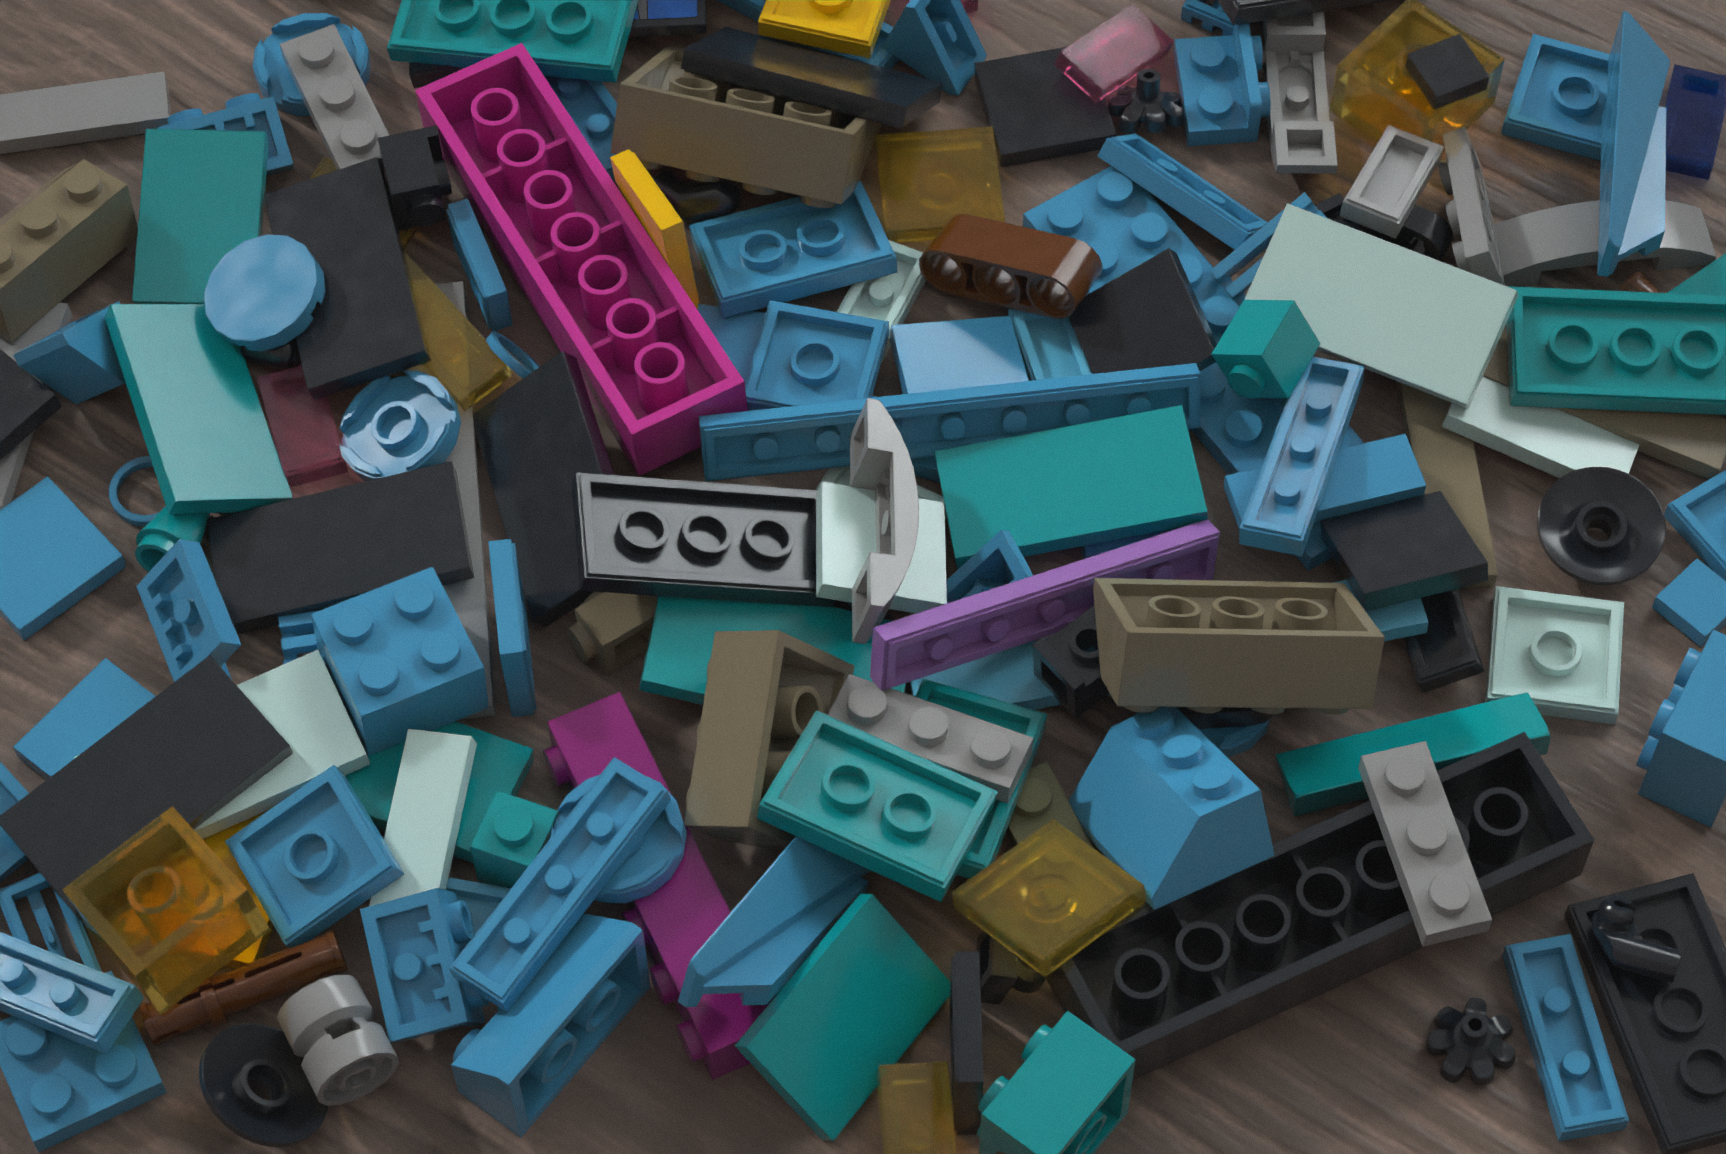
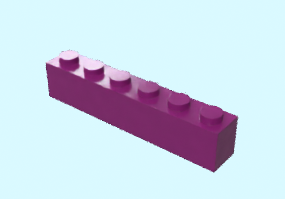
(680, 912)

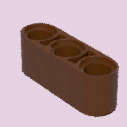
(1011, 266)

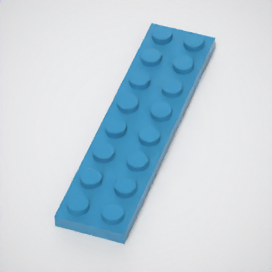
(1125, 231)

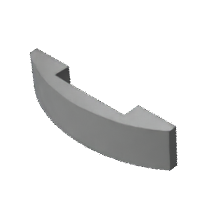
(1299, 112)
(1570, 235)
(882, 464)

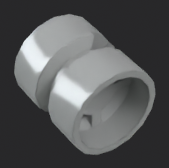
(336, 1037)

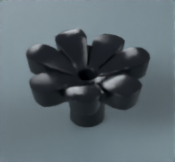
(1146, 105)
(1471, 1042)

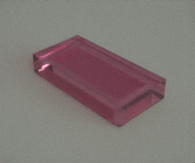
(1114, 53)
(301, 428)

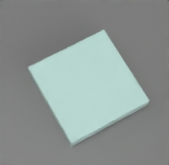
(849, 533)
(1557, 651)

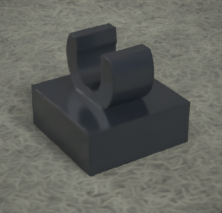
(1002, 970)

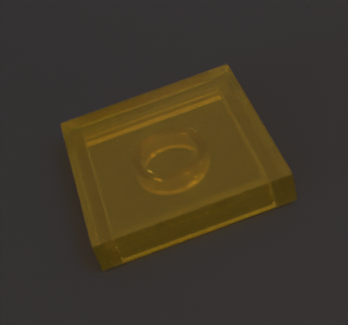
(935, 177)
(1049, 897)

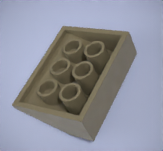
(739, 134)

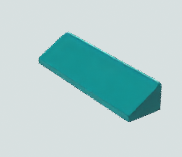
(1329, 771)

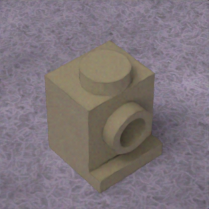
(612, 628)

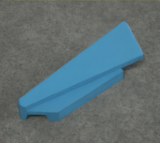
(1632, 148)
(775, 926)

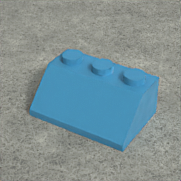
(1170, 806)
(555, 1024)

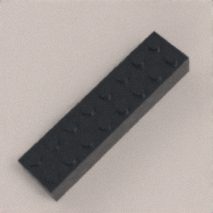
(1312, 914)

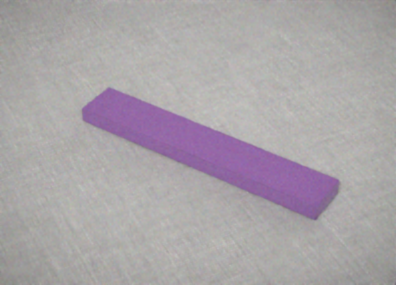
(1030, 606)

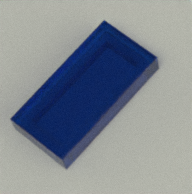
(1694, 120)

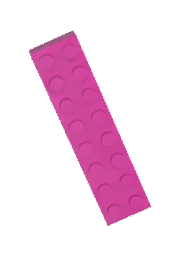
(581, 257)

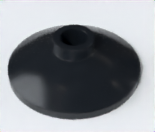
(1605, 501)
(259, 1086)

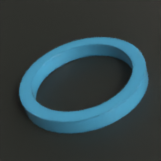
(502, 346)
(118, 478)

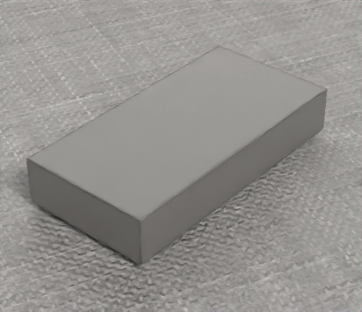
(1391, 181)

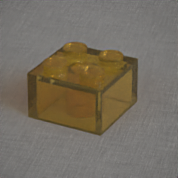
(1378, 91)
(166, 910)

